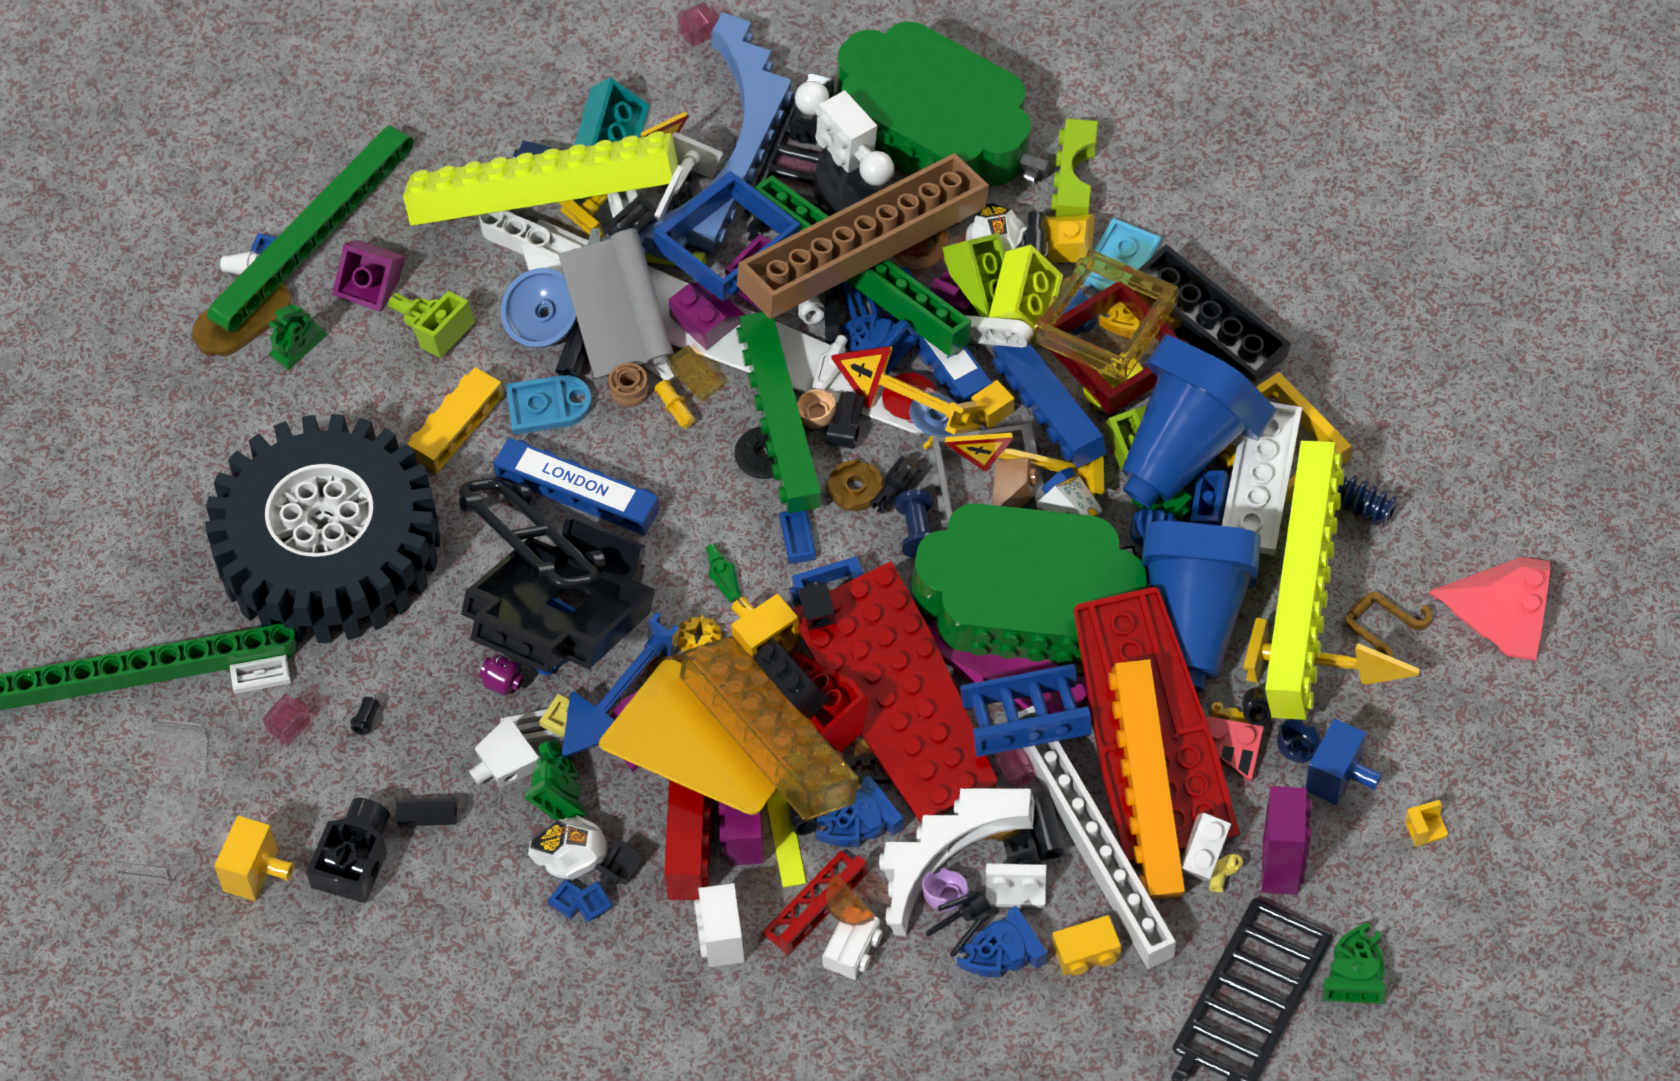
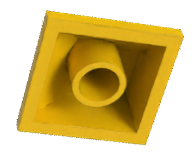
(1068, 237)

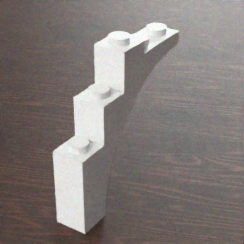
(941, 836)

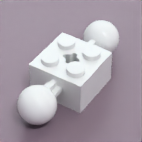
(845, 132)

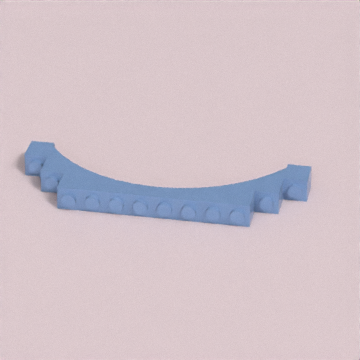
(762, 103)

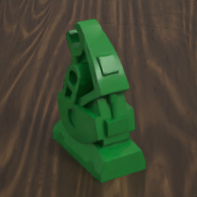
(293, 335)
(554, 784)
(1355, 972)

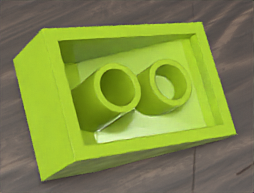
(976, 269)

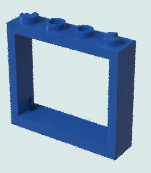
(701, 207)

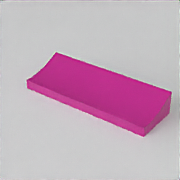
(990, 667)

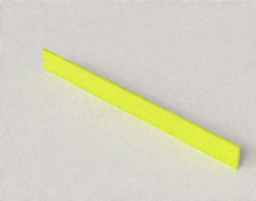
(785, 842)

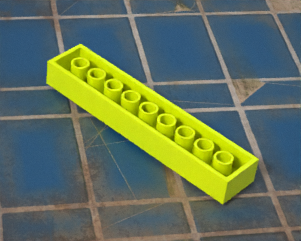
(540, 178)
(1304, 580)

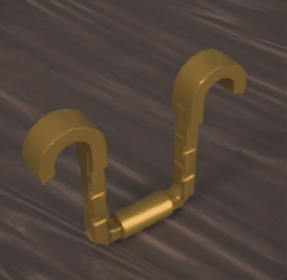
(1366, 602)

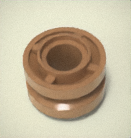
(628, 374)

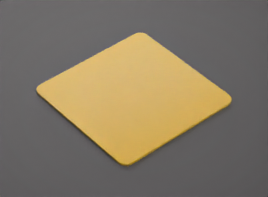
(681, 740)

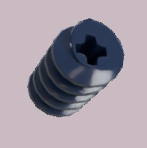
(1367, 501)

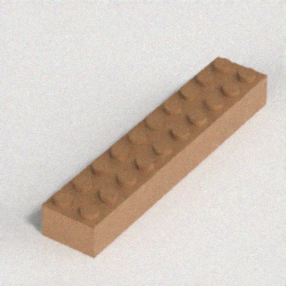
(861, 235)

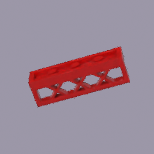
(817, 910)

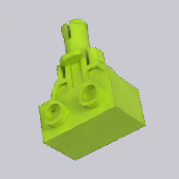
(435, 322)

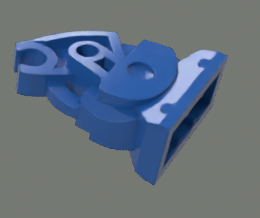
(873, 332)
(864, 819)
(1006, 946)

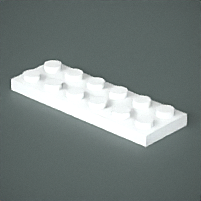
(1262, 478)

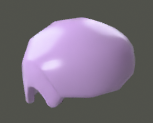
(946, 882)

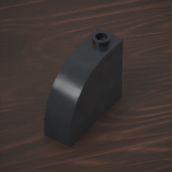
(837, 188)

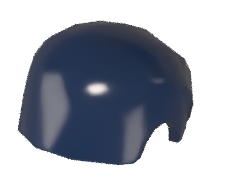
(1294, 733)

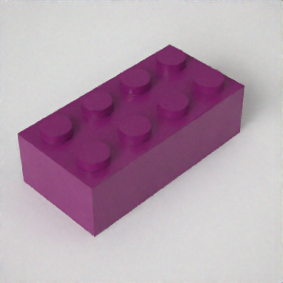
(1285, 840)

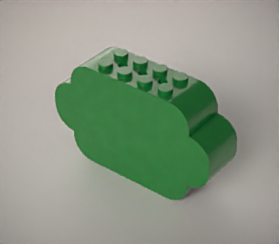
(936, 101)
(1013, 576)

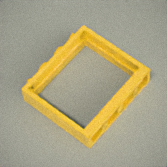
(1310, 420)

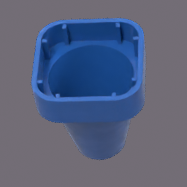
(1189, 420)
(1202, 585)

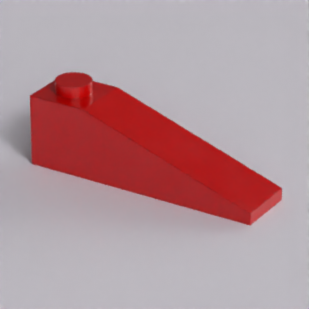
(844, 714)

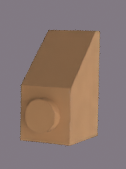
(1014, 482)

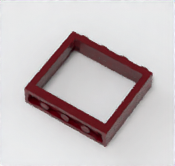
(1093, 382)

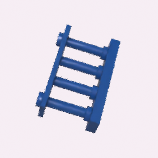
(1029, 731)

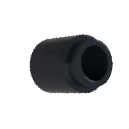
(1256, 706)

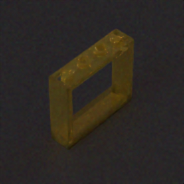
(1089, 354)

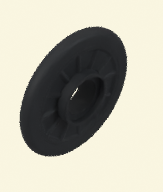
(747, 456)

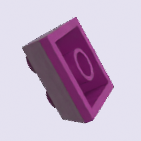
(367, 274)
(703, 314)

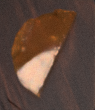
(845, 904)

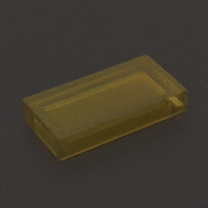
(695, 373)

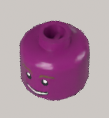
(501, 674)

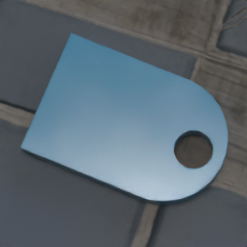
(547, 403)

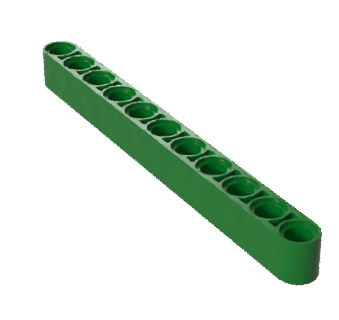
(309, 229)
(155, 670)

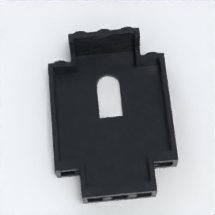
(515, 613)

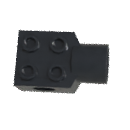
(351, 852)

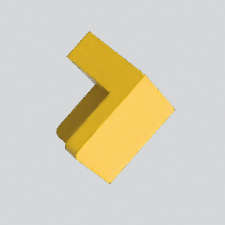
(1425, 823)

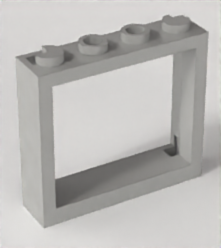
(1022, 436)

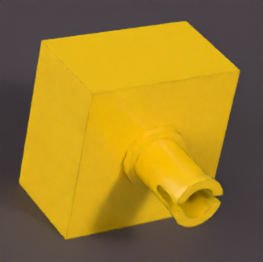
(766, 621)
(248, 859)

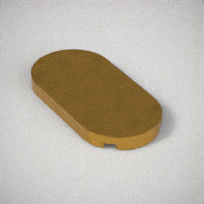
(215, 340)

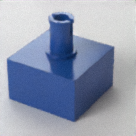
(1338, 762)

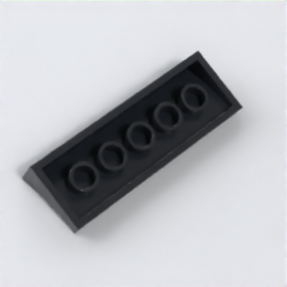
(1218, 316)

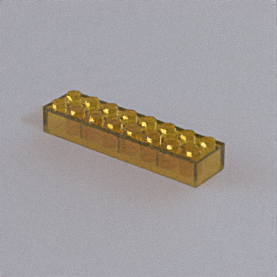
(769, 728)

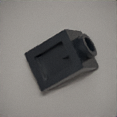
(1021, 849)

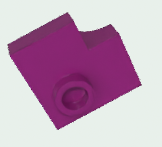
(951, 293)

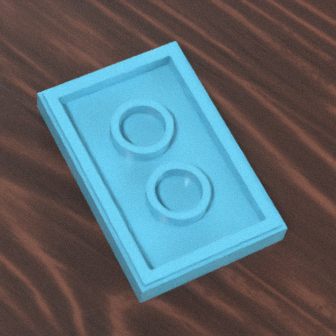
(1126, 245)

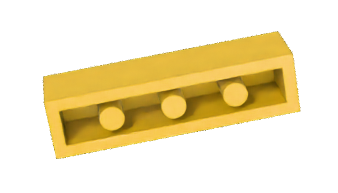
(455, 419)

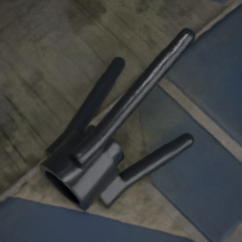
(973, 907)

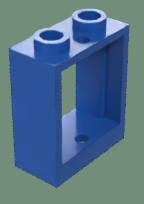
(828, 573)

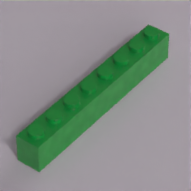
(779, 412)

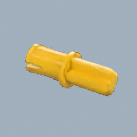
(674, 404)

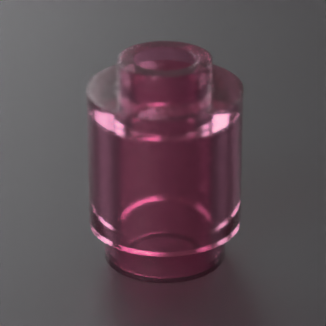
(1015, 766)

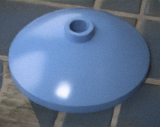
(528, 300)

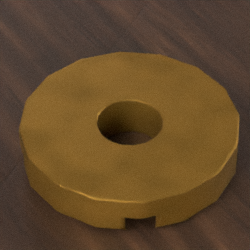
(854, 471)

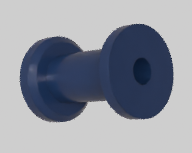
(914, 506)

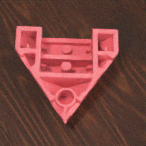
(1503, 604)

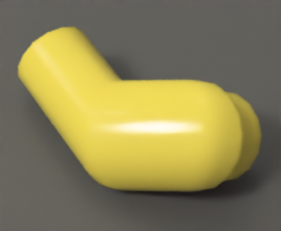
(1224, 868)

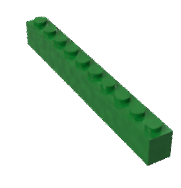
(885, 282)

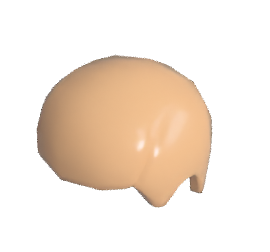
(817, 408)

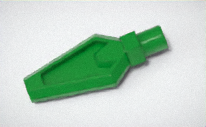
(723, 573)

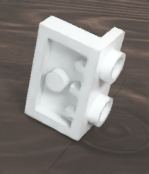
(1016, 885)

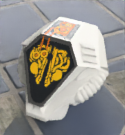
(1000, 220)
(569, 847)

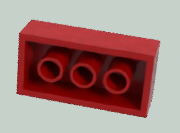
(687, 842)

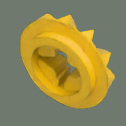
(686, 630)

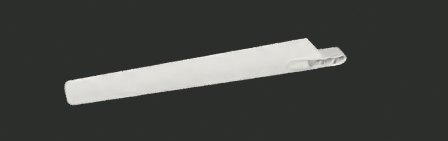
(799, 349)

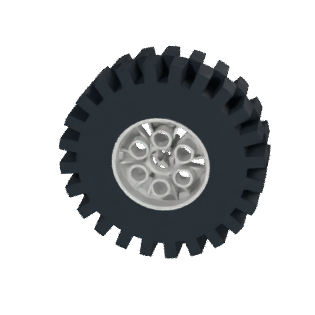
(313, 475)

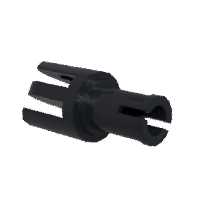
(1034, 234)
(894, 485)

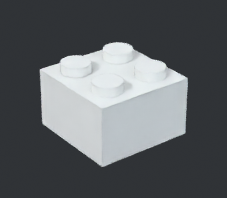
(719, 925)

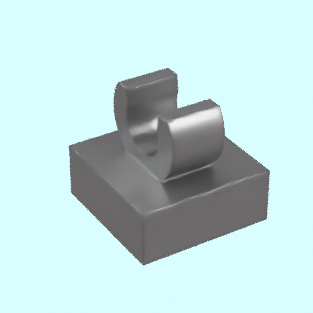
(1034, 168)

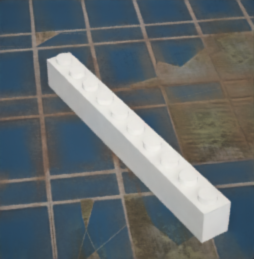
(1101, 851)

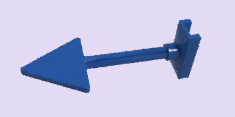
(588, 722)

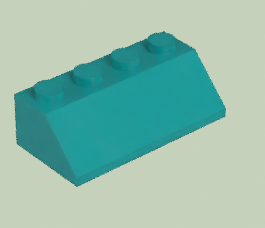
(611, 114)

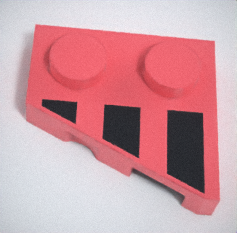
(1237, 744)

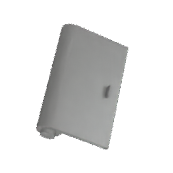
(616, 303)

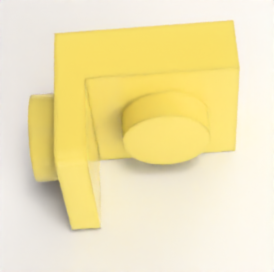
(556, 716)

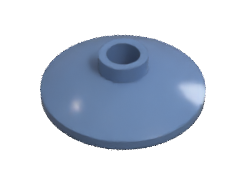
(928, 419)

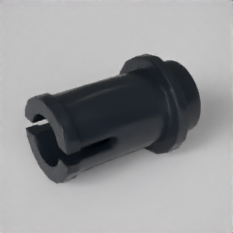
(362, 721)

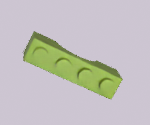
(1078, 144)

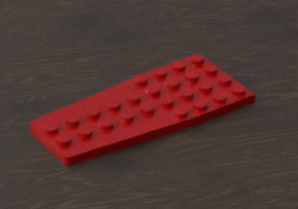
(1138, 629)
(912, 706)

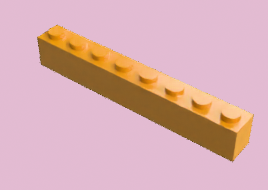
(1147, 779)

